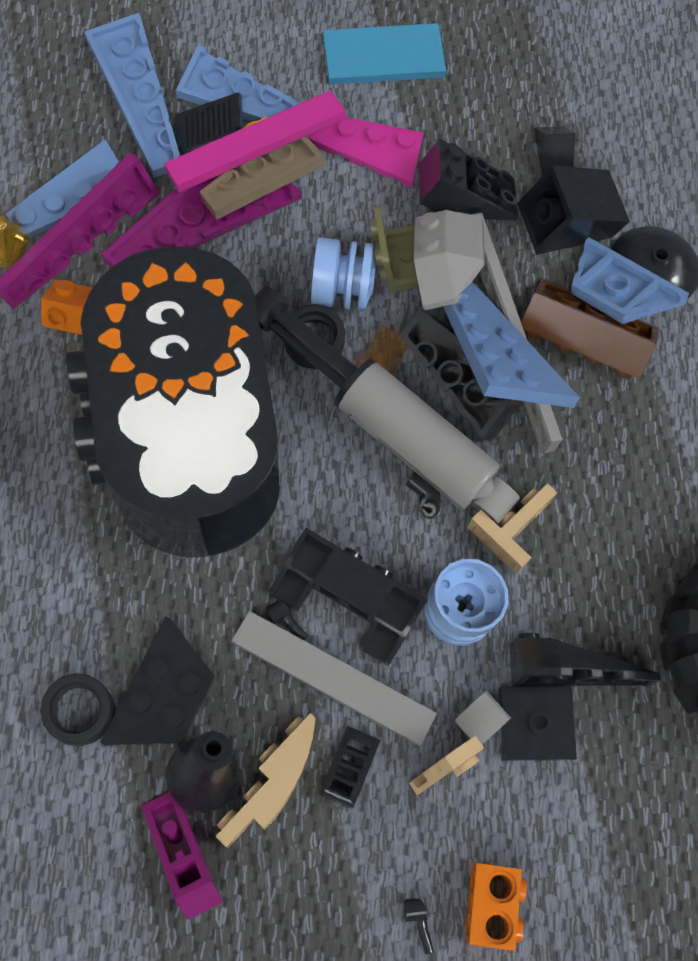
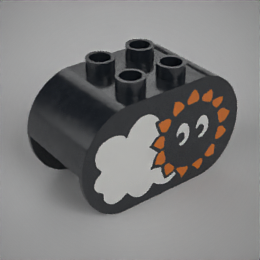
(177, 401)

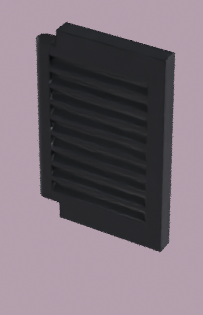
(208, 122)

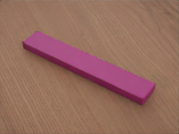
(254, 141)

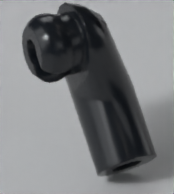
(429, 497)

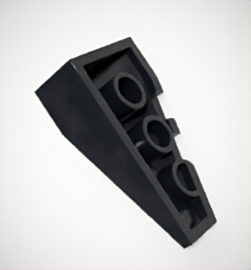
(556, 663)

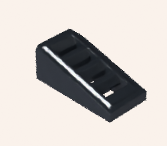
(336, 794)

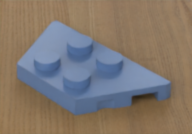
(621, 286)

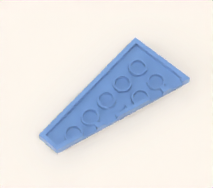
(501, 356)

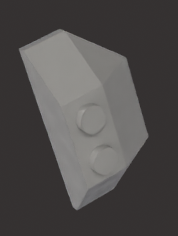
(447, 255)

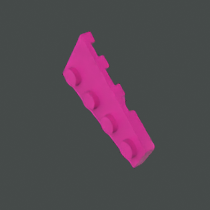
(377, 146)

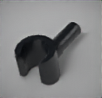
(280, 611)
(416, 911)

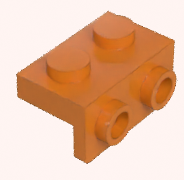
(64, 305)

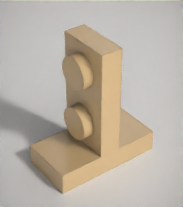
(501, 540)

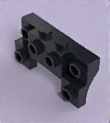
(355, 586)

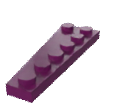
(119, 193)

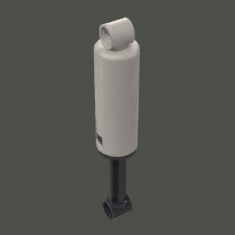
(396, 417)

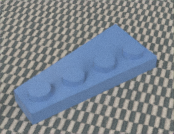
(214, 78)
(61, 193)

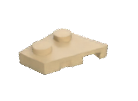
(456, 761)

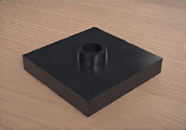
(539, 724)

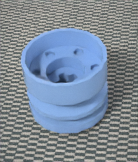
(342, 274)
(481, 591)

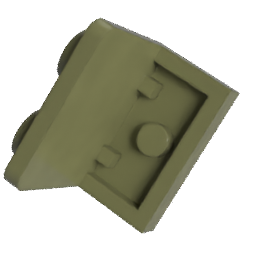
(394, 253)

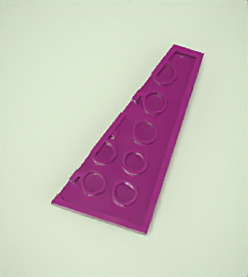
(186, 221)

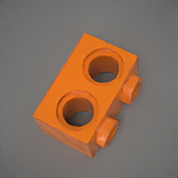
(484, 905)

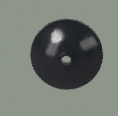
(679, 261)

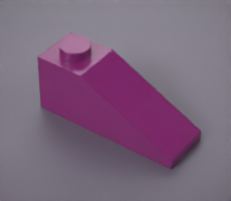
(181, 856)

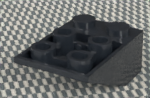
(465, 184)

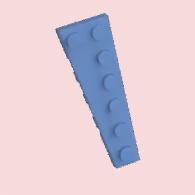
(131, 76)

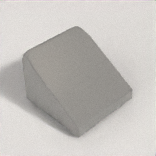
(482, 718)

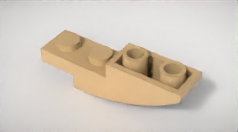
(283, 770)

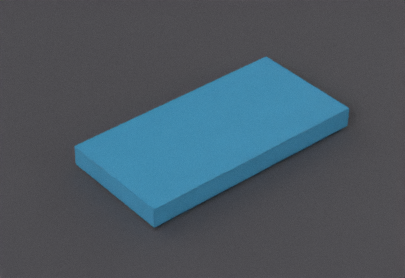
(384, 53)

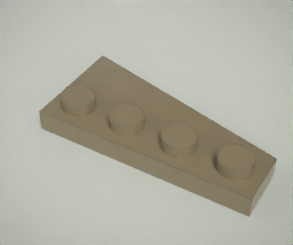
(261, 176)

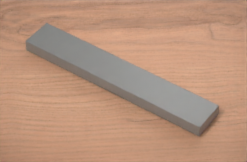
(334, 678)

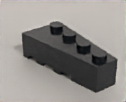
(454, 375)

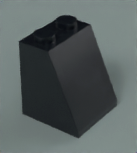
(570, 207)

